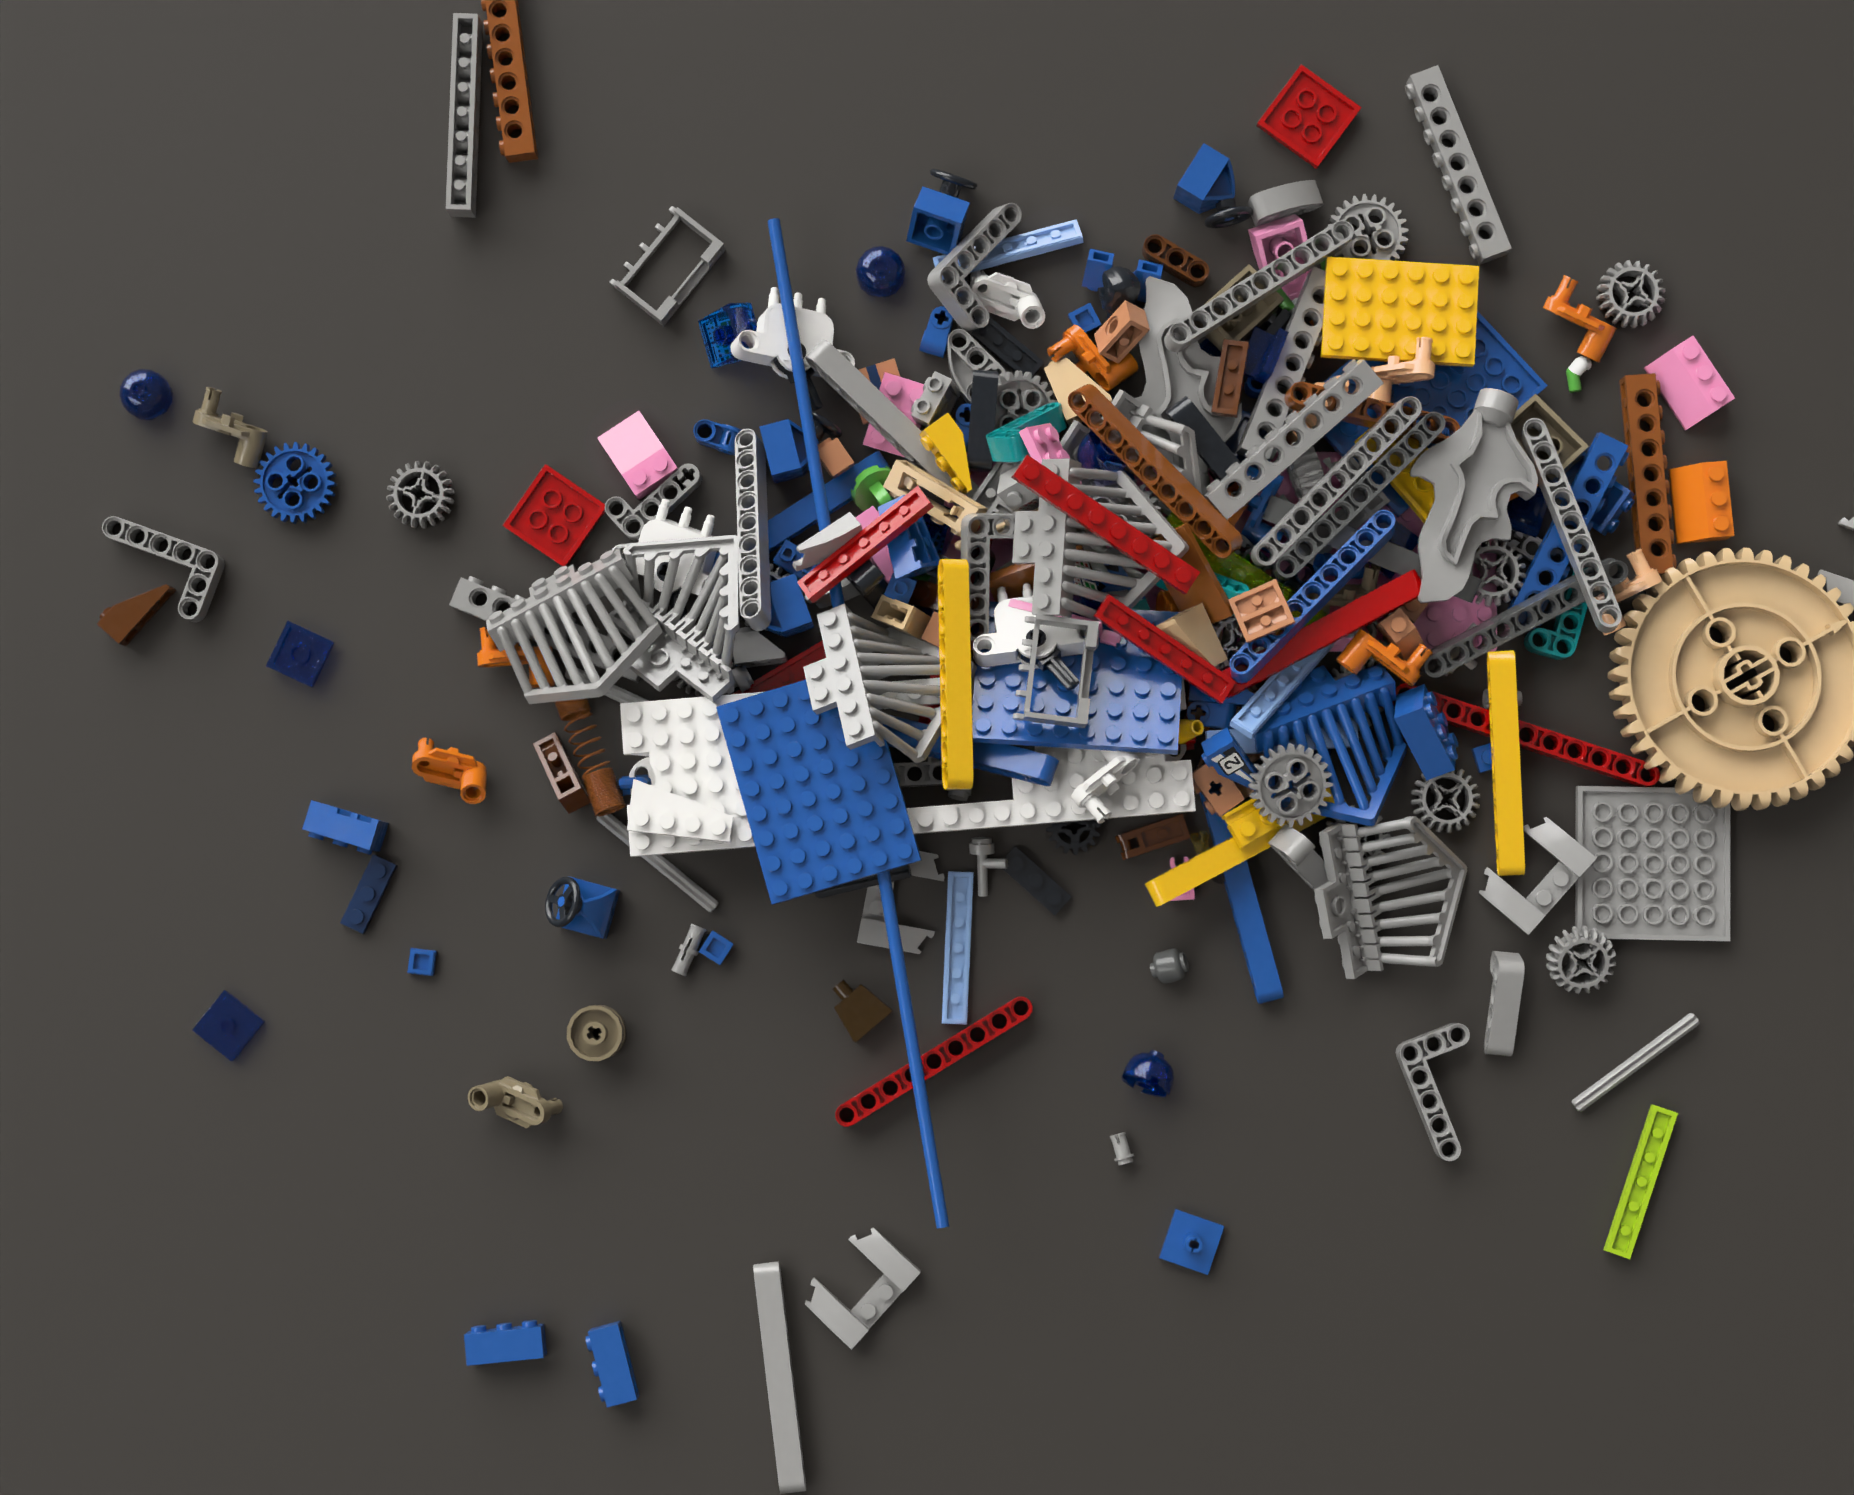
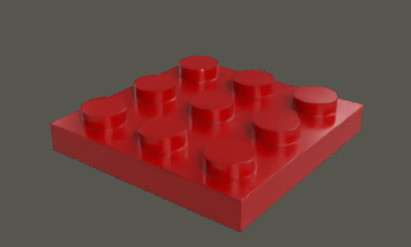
(1308, 116)
(555, 516)

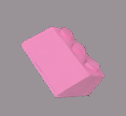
(1690, 383)

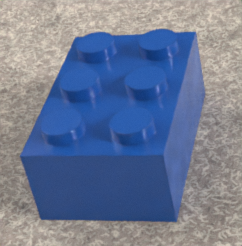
(1426, 731)

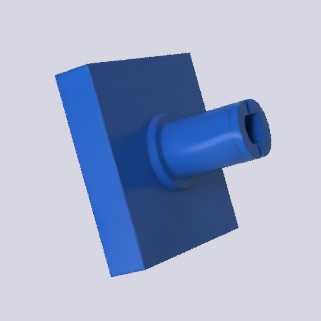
(1191, 1241)

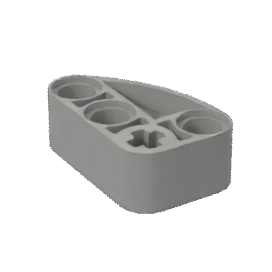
(1285, 201)
(960, 365)

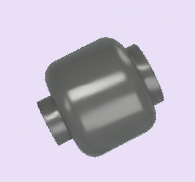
(1169, 966)

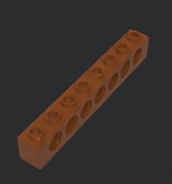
(523, 147)
(1648, 387)

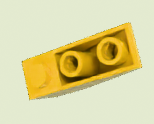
(948, 446)

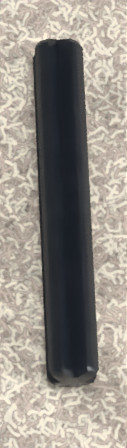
(896, 874)

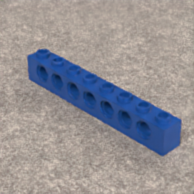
(1617, 455)

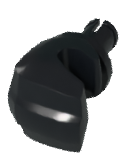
(1119, 285)

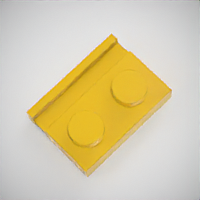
(1247, 824)

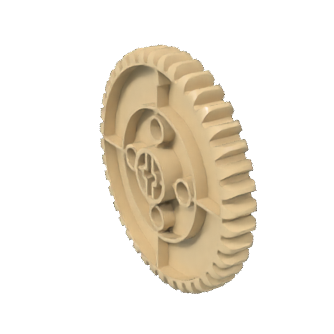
(1673, 657)

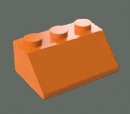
(1701, 502)

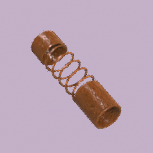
(600, 784)

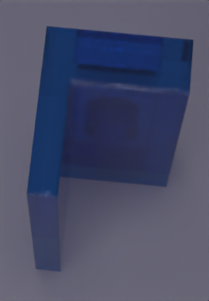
(1264, 353)

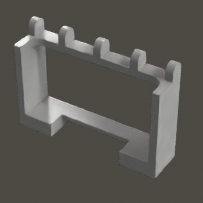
(672, 303)
(1083, 701)

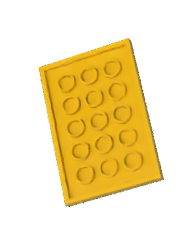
(1384, 305)

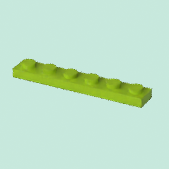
(1640, 1181)

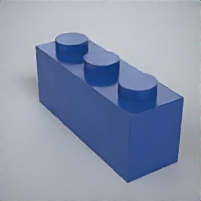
(505, 1343)
(612, 1364)

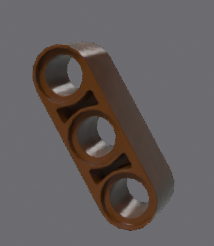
(1182, 271)

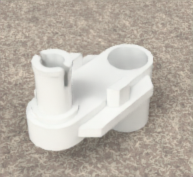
(1008, 298)
(1104, 780)

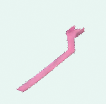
(1106, 636)

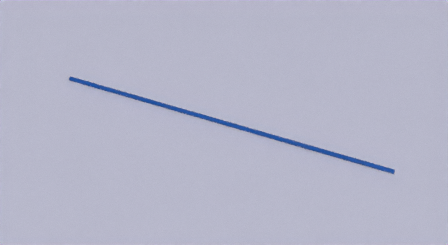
(837, 599)

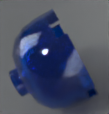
(880, 271)
(145, 394)
(1097, 455)
(1149, 1072)

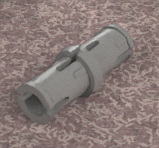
(688, 949)

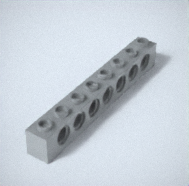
(1432, 82)
(464, 115)
(1301, 358)
(1366, 383)
(468, 590)

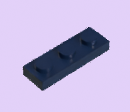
(368, 894)

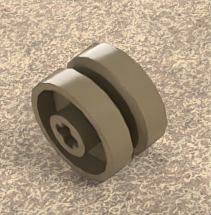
(581, 1035)

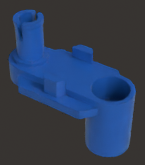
(1254, 528)

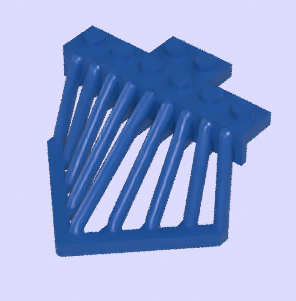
(1321, 704)

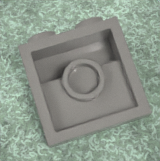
(937, 399)

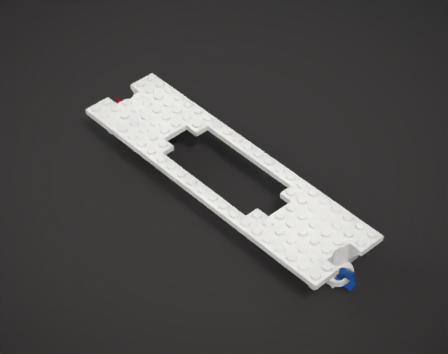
(693, 762)

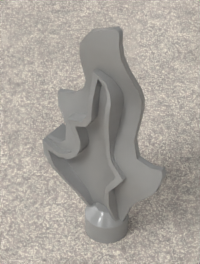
(1177, 374)
(1472, 486)

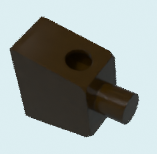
(859, 1009)

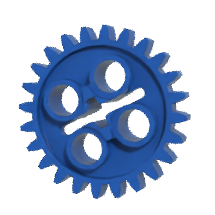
(280, 466)

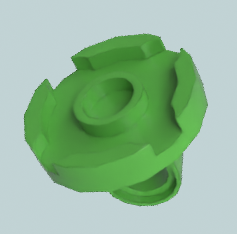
(870, 489)

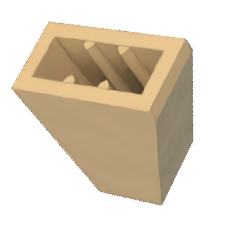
(1066, 378)
(901, 616)
(1196, 633)

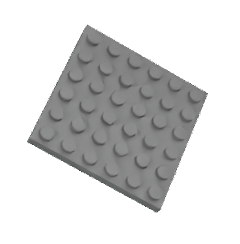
(1656, 865)

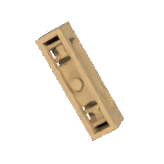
(901, 483)

